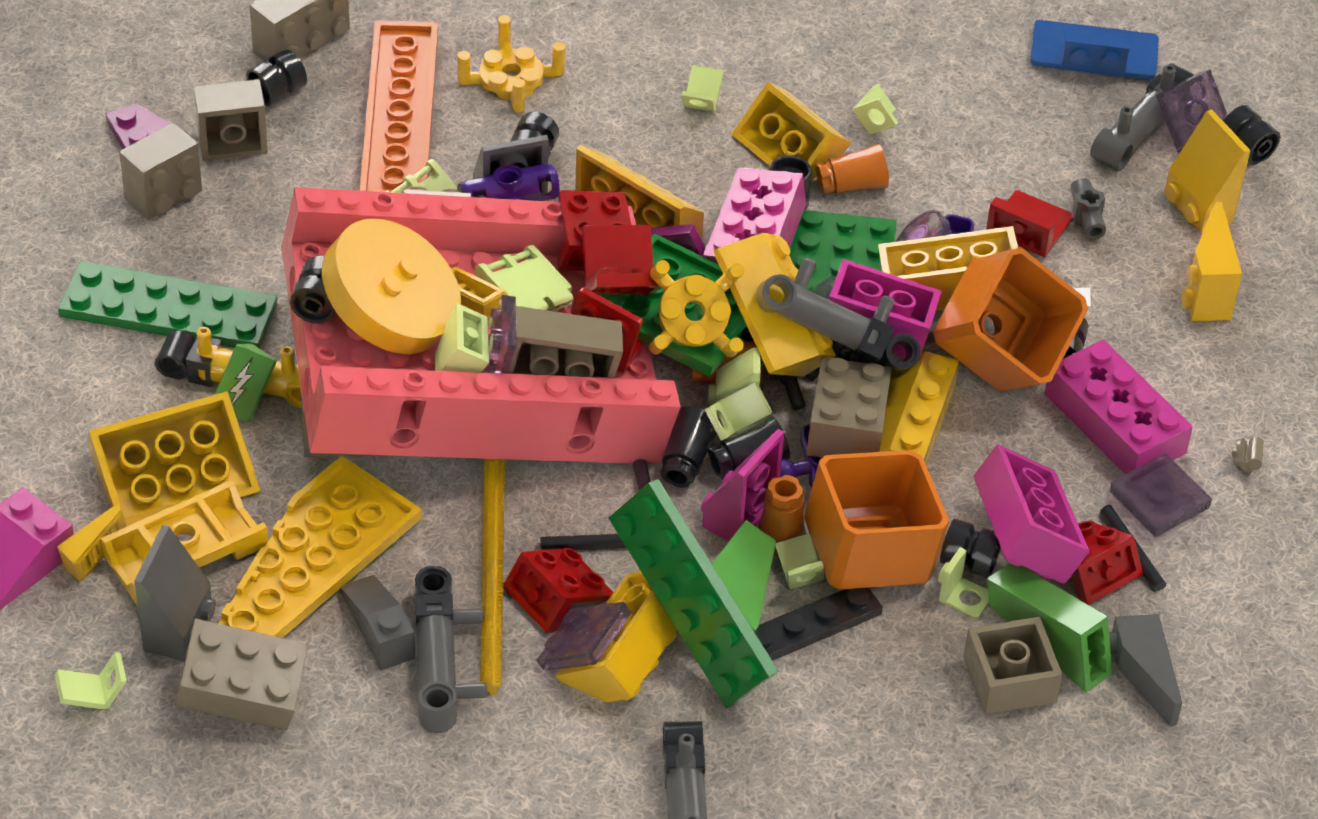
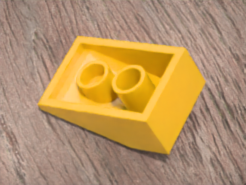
(1208, 172)
(1214, 272)

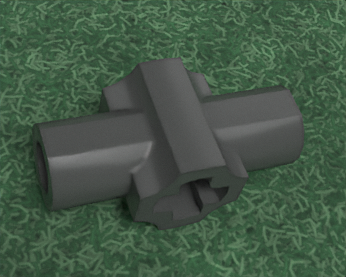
(1088, 208)

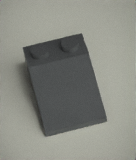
(519, 153)
(171, 596)

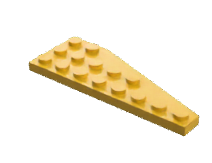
(317, 547)

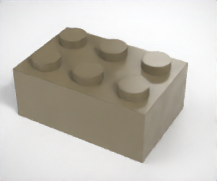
(296, 25)
(566, 344)
(848, 408)
(241, 674)

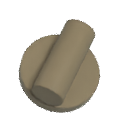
(1248, 454)

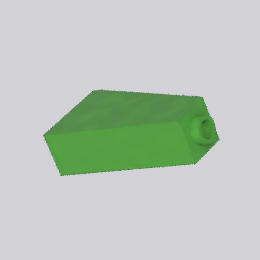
(746, 568)
(1073, 628)

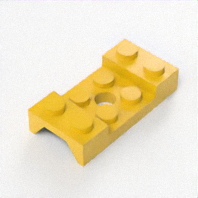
(213, 518)

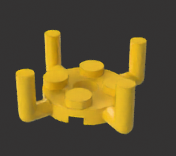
(521, 61)
(705, 293)

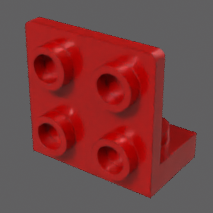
(583, 209)
(1034, 221)
(618, 259)
(595, 306)
(1108, 565)
(550, 582)

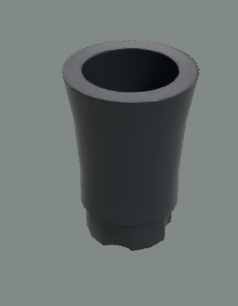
(687, 446)
(737, 448)

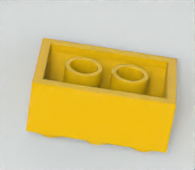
(784, 126)

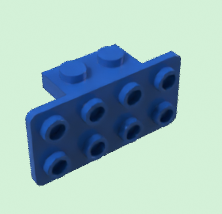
(1094, 49)

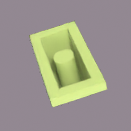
(464, 342)
(735, 376)

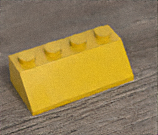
(649, 201)
(943, 259)
(782, 343)
(918, 404)
(633, 649)

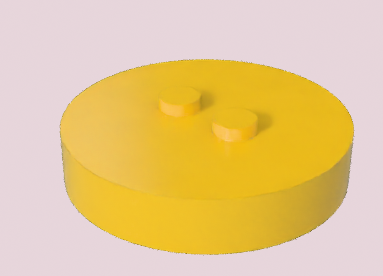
(390, 285)

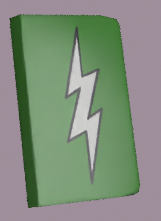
(246, 379)

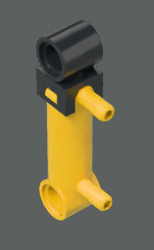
(207, 360)

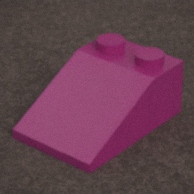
(743, 490)
(28, 543)

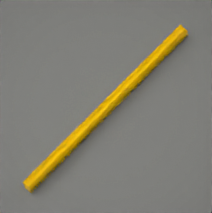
(492, 575)

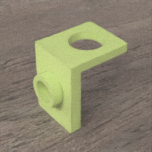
(703, 88)
(875, 111)
(738, 410)
(800, 561)
(953, 585)
(91, 689)

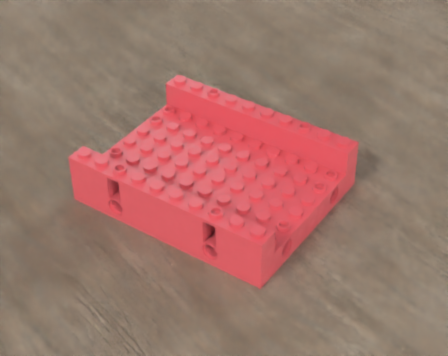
(397, 402)

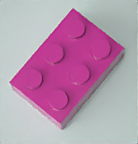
(862, 288)

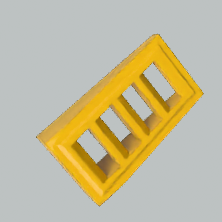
(477, 293)
(84, 548)

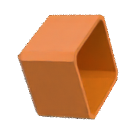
(1031, 315)
(875, 519)

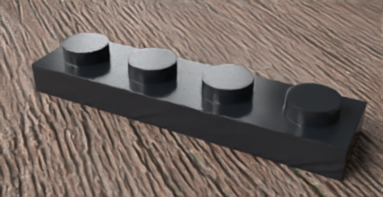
(817, 621)

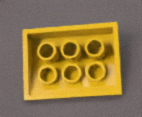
(171, 456)

